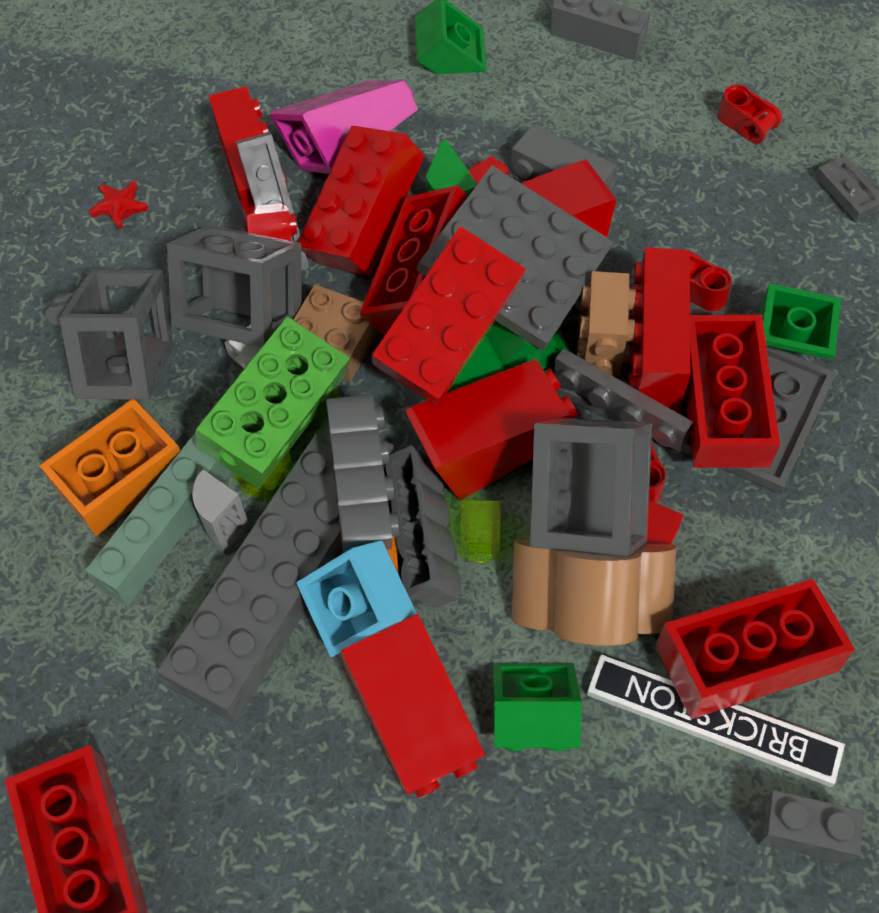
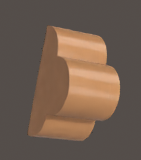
(592, 594)

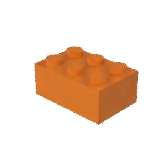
(111, 466)

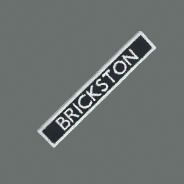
(731, 727)

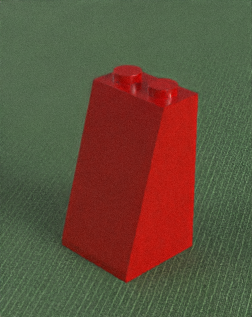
(578, 192)
(488, 425)
(412, 706)

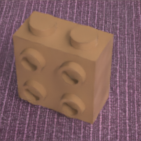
(606, 321)
(338, 323)

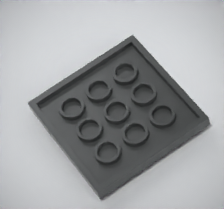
(538, 236)

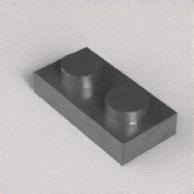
(849, 188)

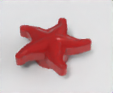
(118, 203)

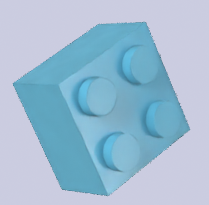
(355, 596)

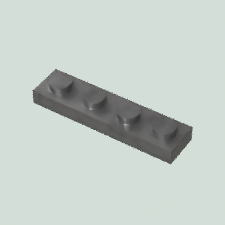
(266, 176)
(622, 400)

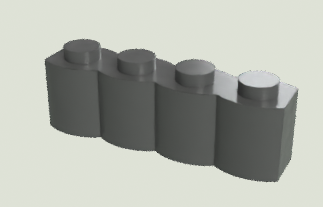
(359, 472)
(423, 531)

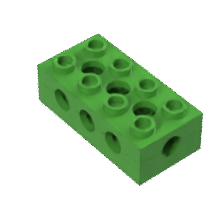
(278, 425)

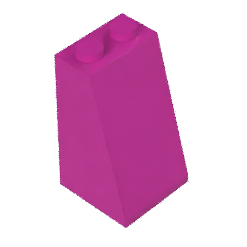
(319, 125)

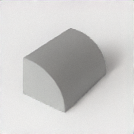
(219, 511)

